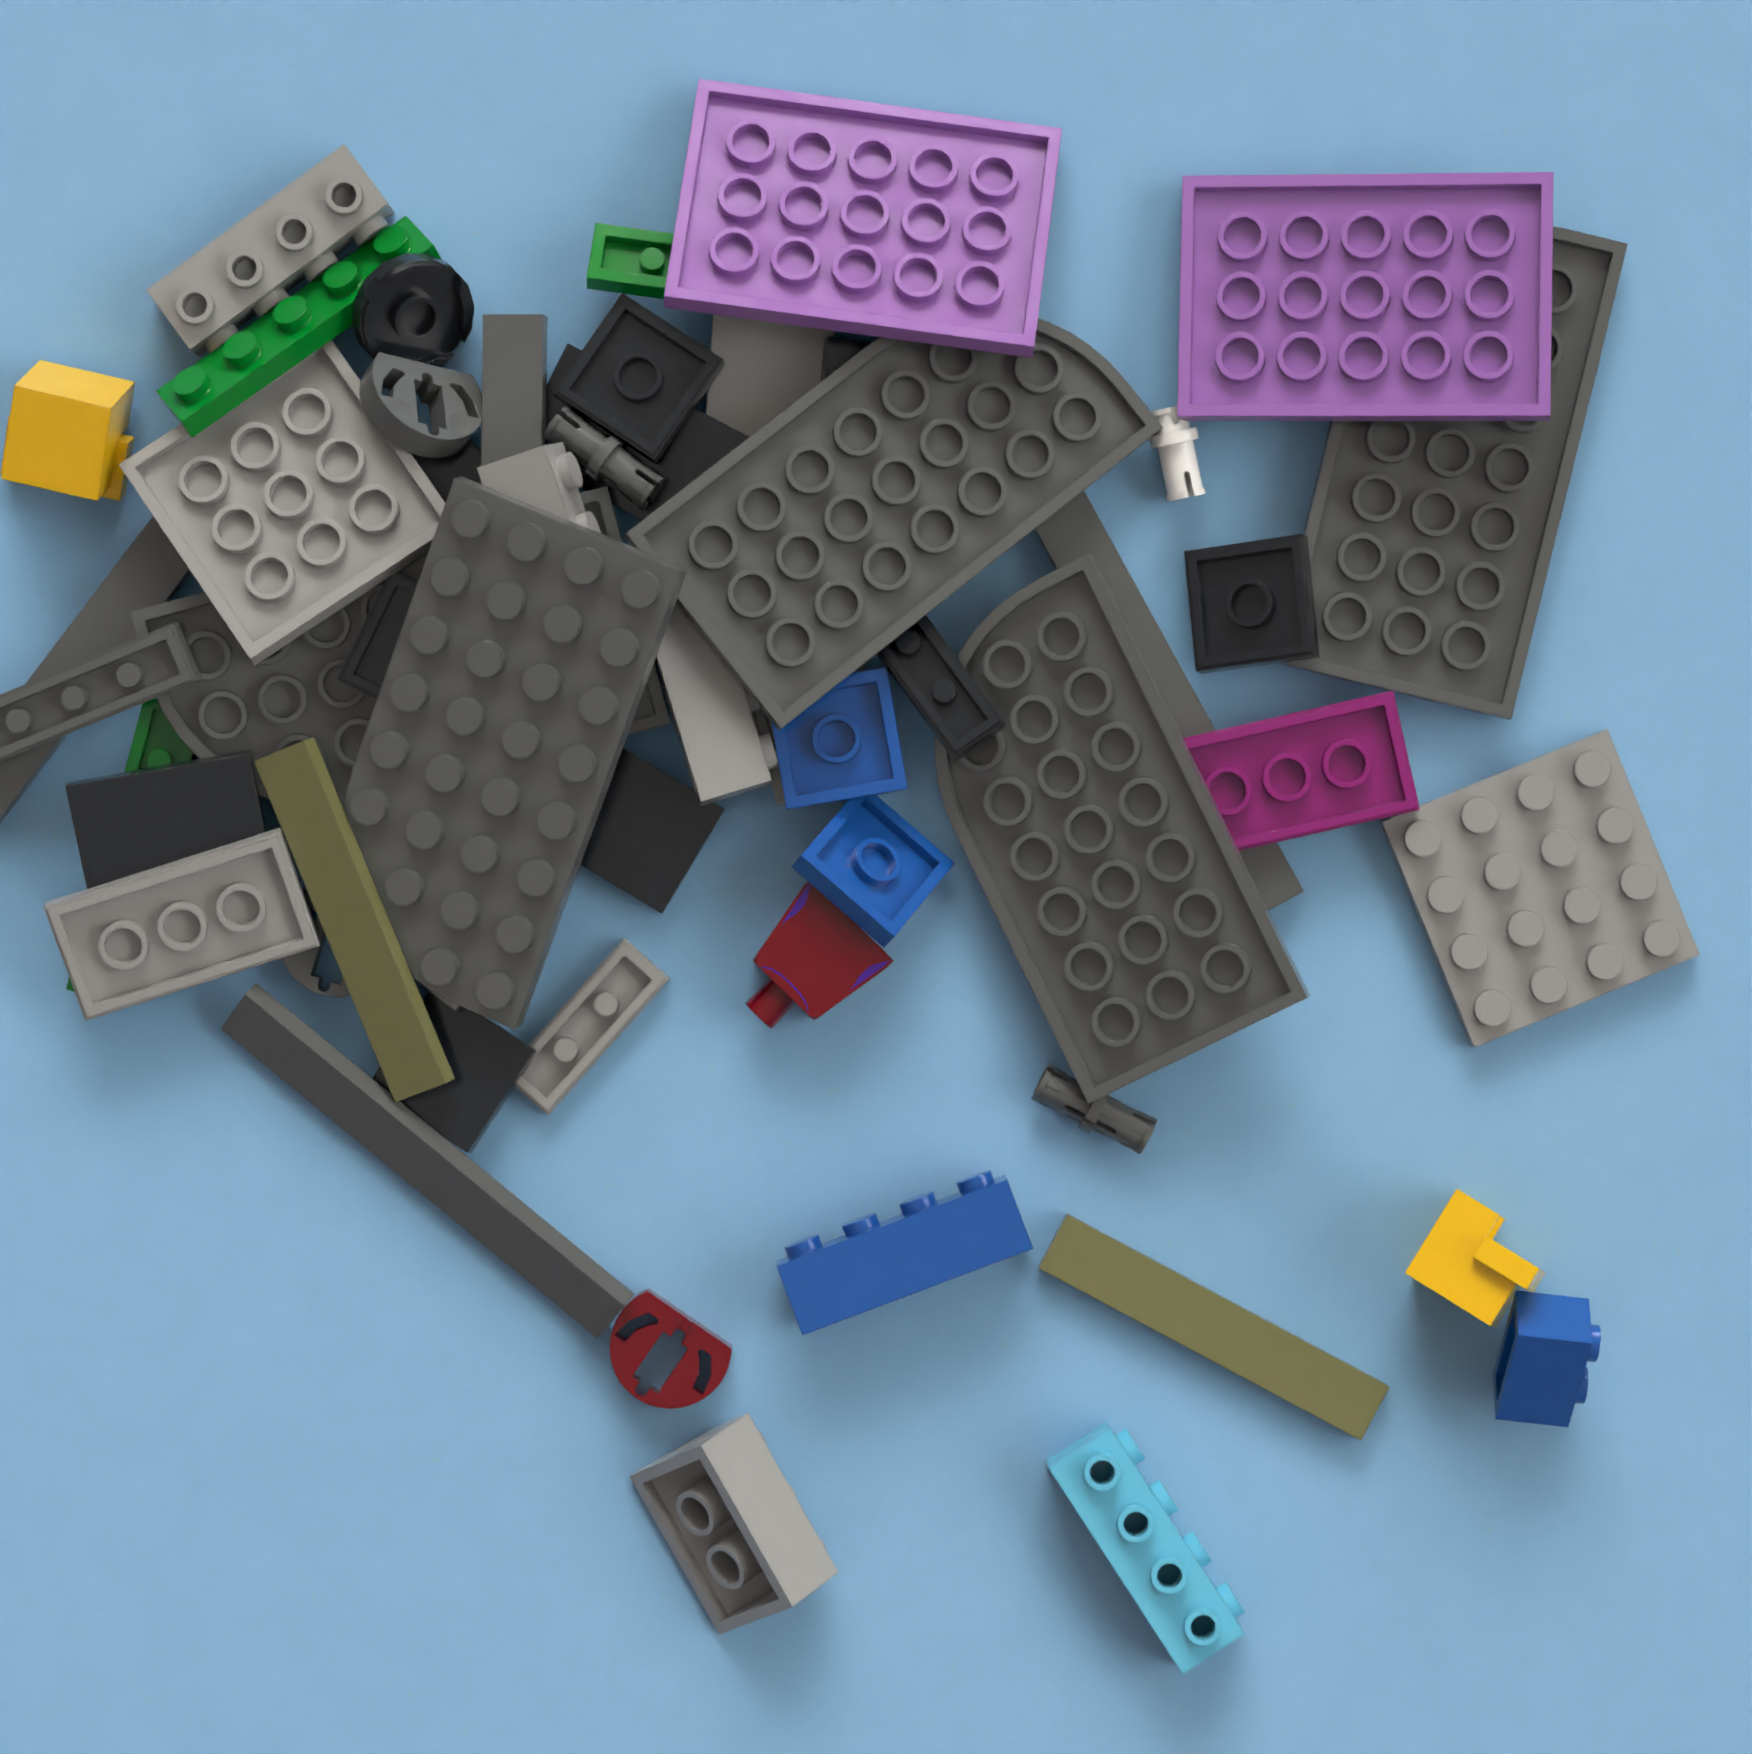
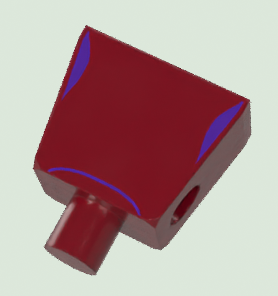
(813, 959)

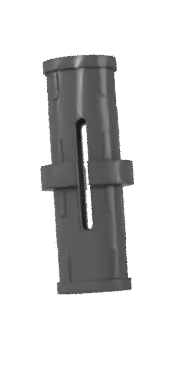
(604, 457)
(1103, 1115)

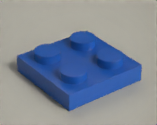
(842, 745)
(873, 866)

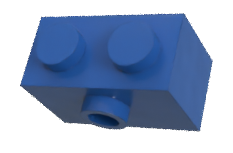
(1544, 1359)

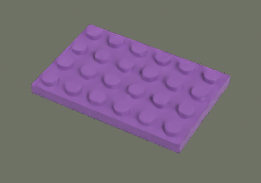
(863, 218)
(1366, 297)

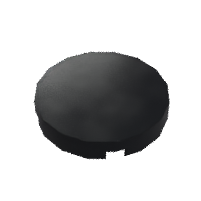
(413, 309)

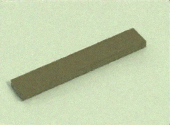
(354, 919)
(1213, 1326)

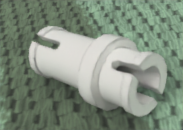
(1177, 455)

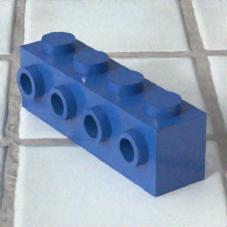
(904, 1253)

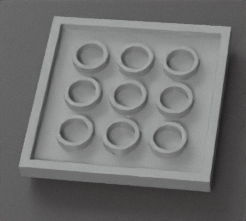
(288, 503)
(1539, 888)

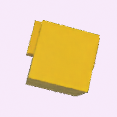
(69, 431)
(1468, 1265)

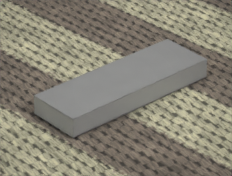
(589, 1024)

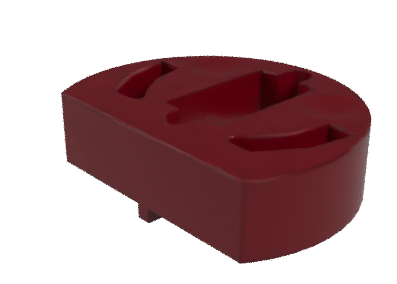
(629, 1352)

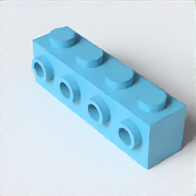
(1146, 1547)

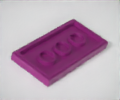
(1308, 770)

